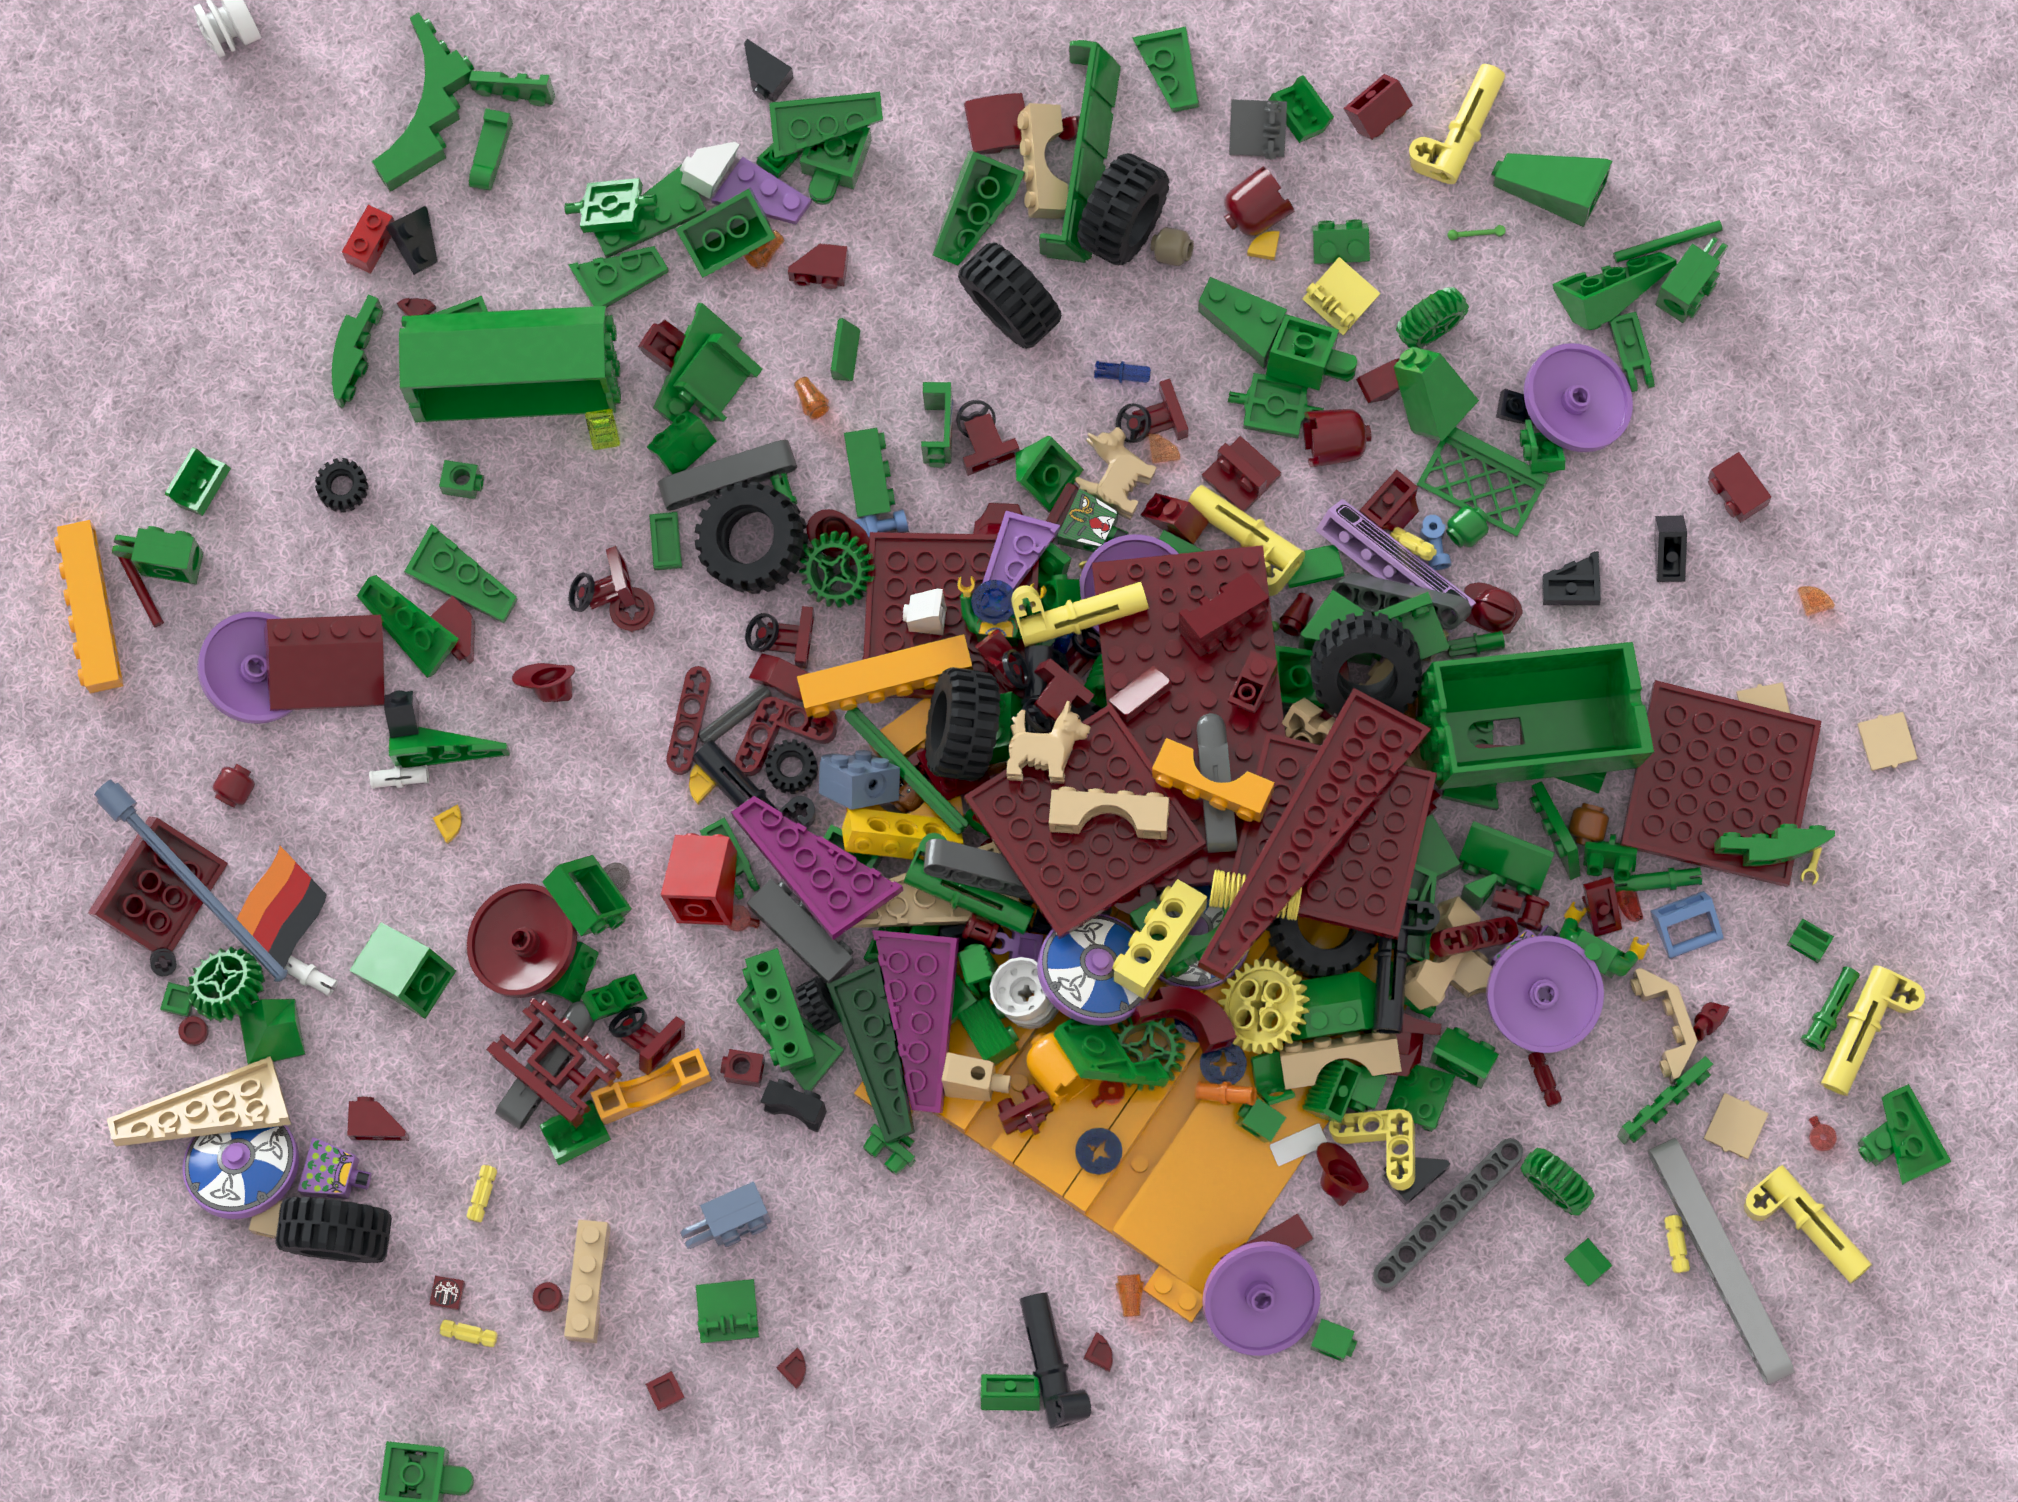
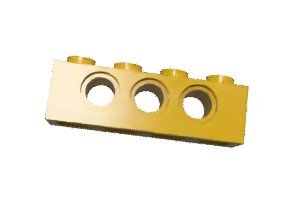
(891, 832)

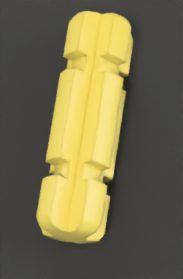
(1414, 544)
(481, 1193)
(1676, 1244)
(468, 1333)

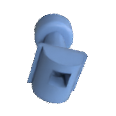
(872, 524)
(1433, 532)

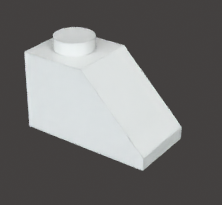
(708, 167)
(926, 612)

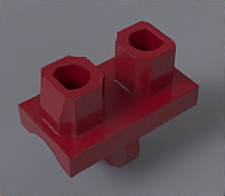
(1026, 1114)

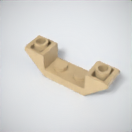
(1650, 987)

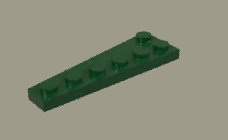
(873, 1042)

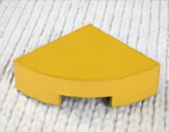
(1264, 245)
(700, 784)
(449, 823)

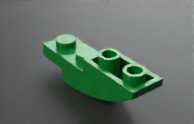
(348, 359)
(1784, 845)

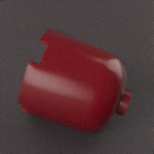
(1256, 204)
(1335, 436)

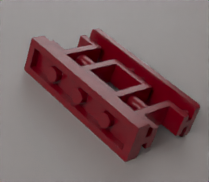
(541, 1078)

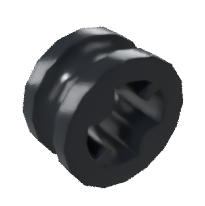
(168, 954)

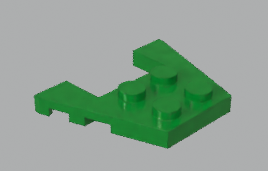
(1100, 1056)

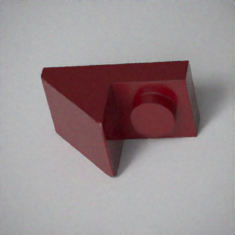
(1602, 906)

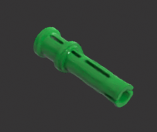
(1825, 1020)

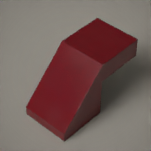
(1379, 383)
(778, 674)

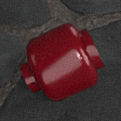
(233, 785)

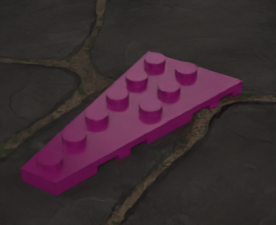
(821, 874)
(920, 997)

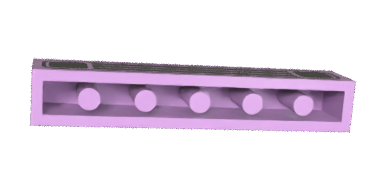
(1379, 551)

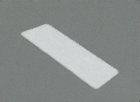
(1297, 1144)

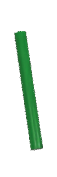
(1667, 241)

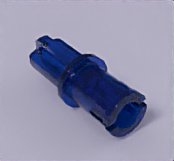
(1122, 372)

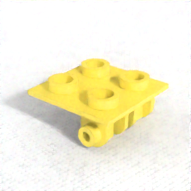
(1341, 296)

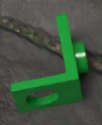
(1269, 1077)

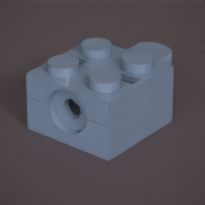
(858, 779)
(729, 1218)

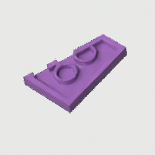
(775, 197)
(1018, 547)

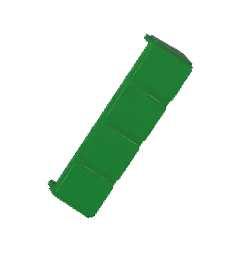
(1090, 146)

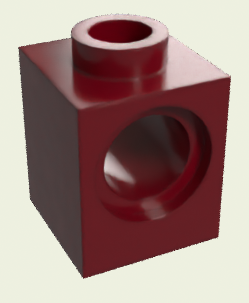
(752, 1077)

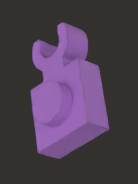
(1019, 945)

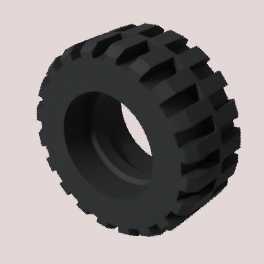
(1123, 209)
(1009, 295)
(719, 522)
(1360, 636)
(962, 724)
(1314, 960)
(333, 1229)

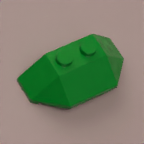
(1337, 1006)

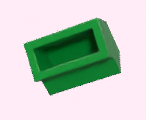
(1810, 940)
(1588, 1262)

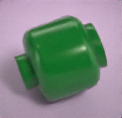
(1467, 526)

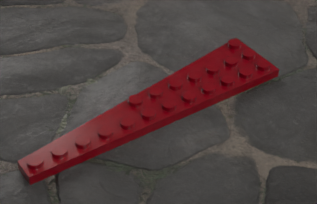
(1344, 778)

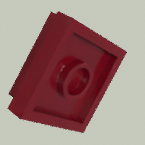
(1241, 474)

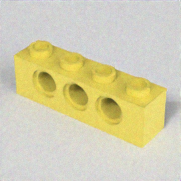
(1141, 977)

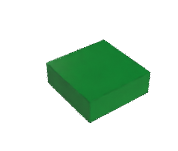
(176, 1000)

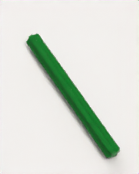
(908, 771)

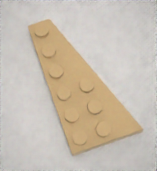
(921, 909)
(227, 1103)

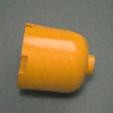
(1053, 1069)

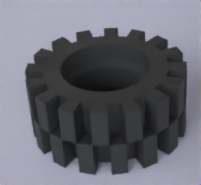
(335, 470)
(786, 750)
(817, 1004)

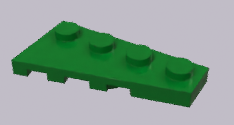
(675, 206)
(703, 325)
(455, 574)
(824, 1048)

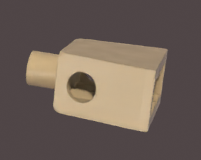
(972, 1078)

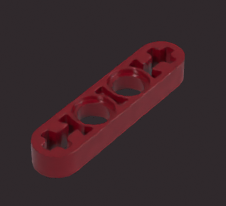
(692, 721)
(1474, 936)

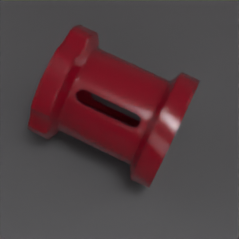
(1533, 913)
(990, 929)

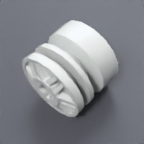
(226, 23)
(1010, 988)

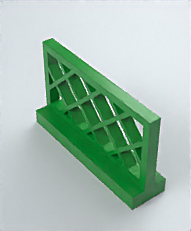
(1494, 458)

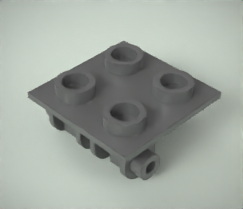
(1258, 128)

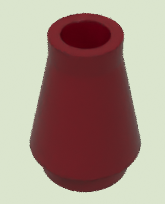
(1296, 616)

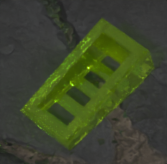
(603, 429)

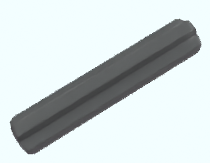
(734, 715)

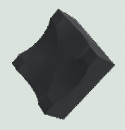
(783, 1099)

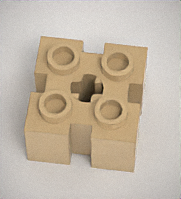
(1305, 723)

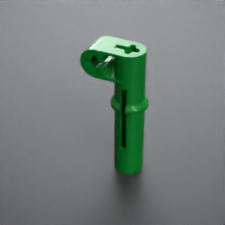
(1013, 914)

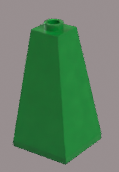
(1554, 183)

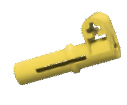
(1463, 130)
(1250, 533)
(1075, 615)
(1877, 994)
(1790, 1197)

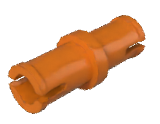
(1226, 1093)

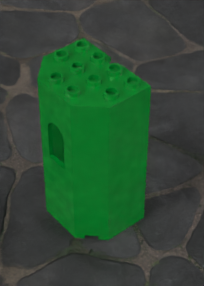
(509, 364)
(1573, 707)

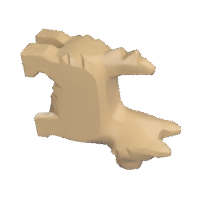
(1121, 475)
(1045, 750)

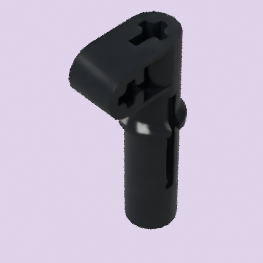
(1034, 656)
(714, 762)
(1389, 1013)
(1060, 1403)

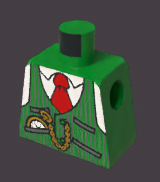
(1089, 524)

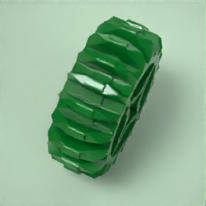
(1432, 317)
(847, 575)
(231, 988)
(1159, 1052)
(1557, 1181)

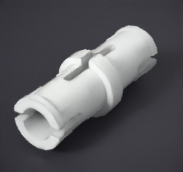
(399, 776)
(310, 976)

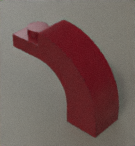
(1193, 1008)

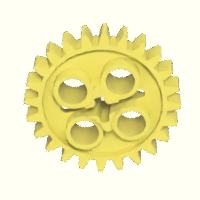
(1287, 1007)

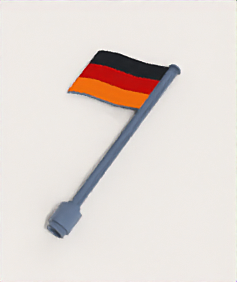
(275, 910)

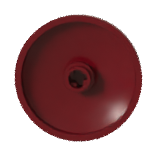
(520, 941)

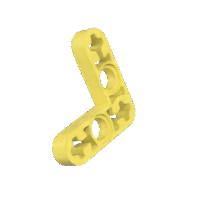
(1386, 1132)

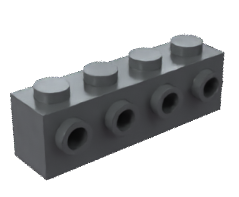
(800, 931)

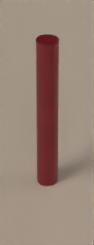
(141, 591)

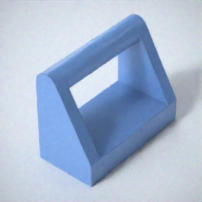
(1683, 910)

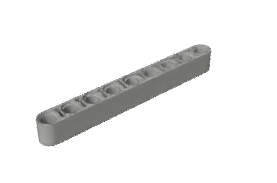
(1721, 1261)

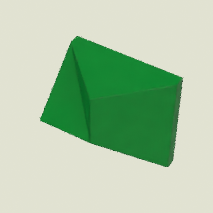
(1045, 470)
(272, 1030)

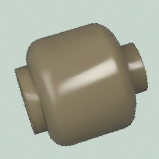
(1172, 246)

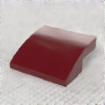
(994, 122)

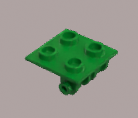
(1422, 1095)
(727, 1311)

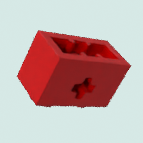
(368, 239)

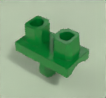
(1609, 856)
(901, 1156)

